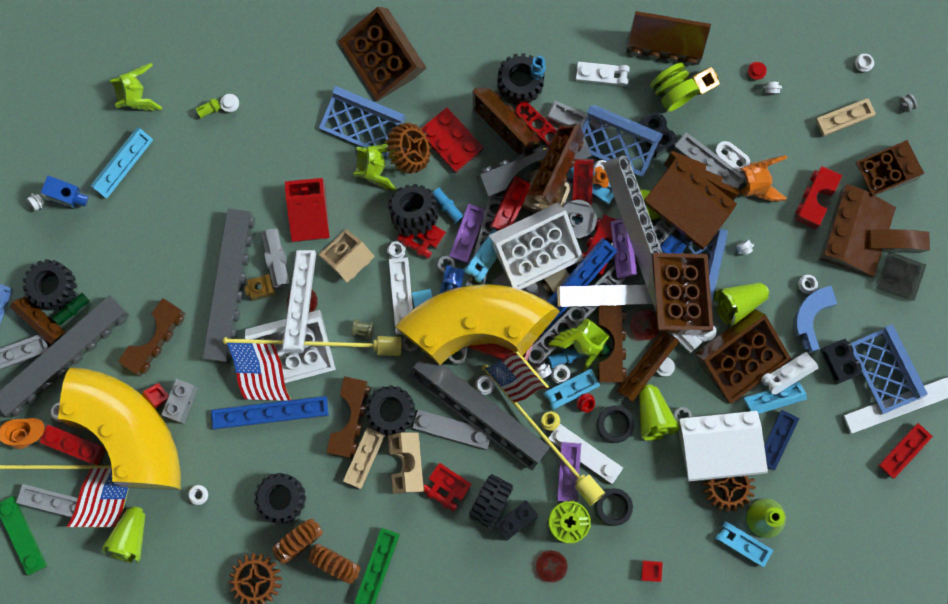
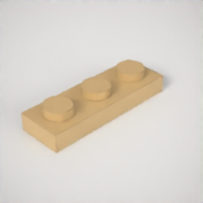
(845, 117)
(364, 458)

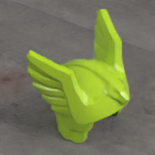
(130, 91)
(371, 165)
(586, 338)

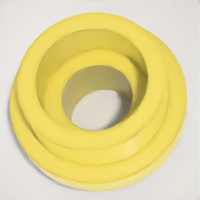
(545, 419)

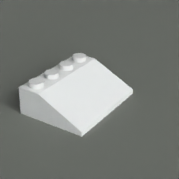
(536, 246)
(297, 366)
(722, 446)

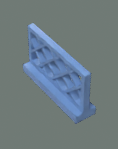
(364, 105)
(625, 125)
(716, 256)
(904, 363)

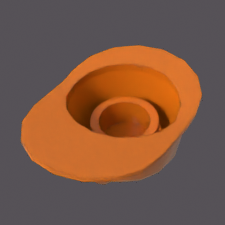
(21, 432)

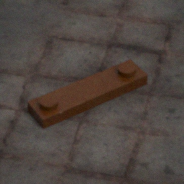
(647, 366)

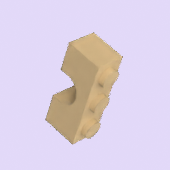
(408, 449)

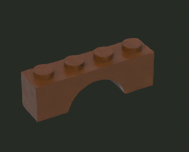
(610, 320)
(139, 357)
(343, 442)

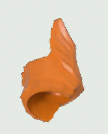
(760, 180)

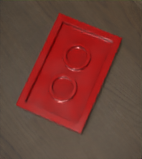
(451, 140)

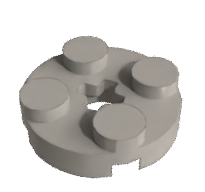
(586, 213)

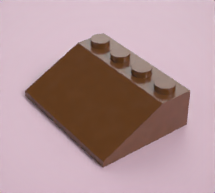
(667, 38)
(382, 53)
(504, 121)
(556, 164)
(690, 203)
(848, 232)
(682, 293)
(743, 355)

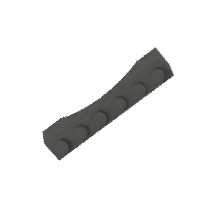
(499, 178)

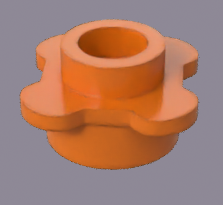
(597, 180)

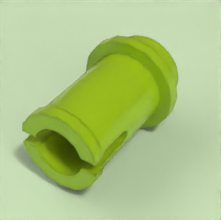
(208, 108)

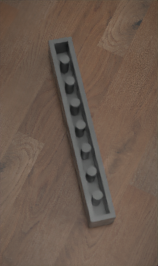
(228, 285)
(61, 356)
(479, 411)

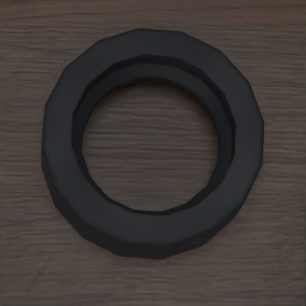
(626, 414)
(628, 510)

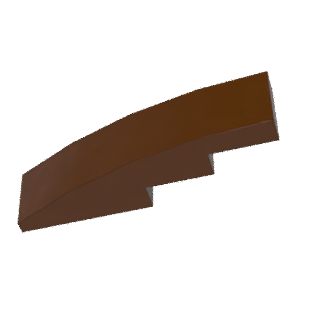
(700, 167)

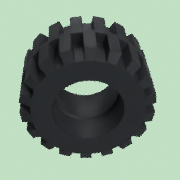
(514, 92)
(416, 221)
(39, 274)
(390, 393)
(263, 498)
(490, 501)

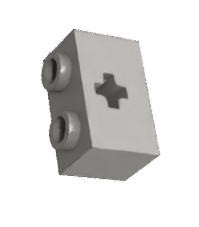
(180, 401)

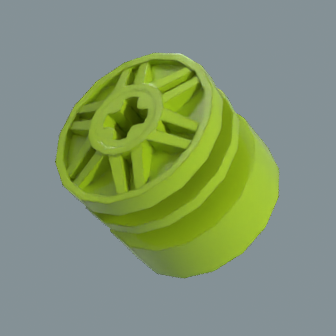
(673, 85)
(560, 530)

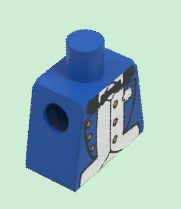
(56, 190)

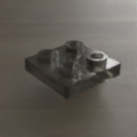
(901, 276)

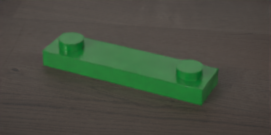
(21, 536)
(377, 567)

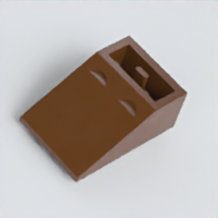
(890, 168)

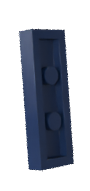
(779, 438)

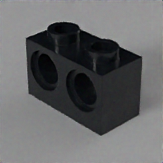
(662, 128)
(836, 363)
(516, 520)

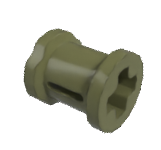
(362, 329)

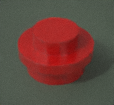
(757, 70)
(586, 402)

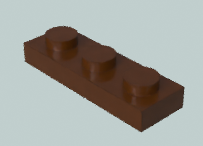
(37, 319)

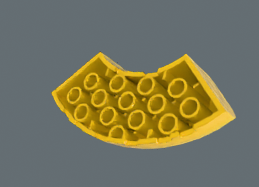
(477, 317)
(126, 424)

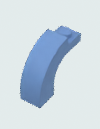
(804, 316)

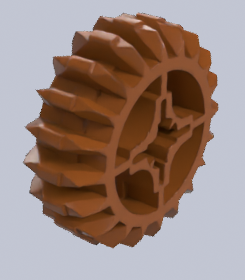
(408, 148)
(728, 494)
(297, 541)
(334, 563)
(255, 571)

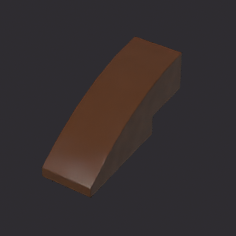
(899, 240)

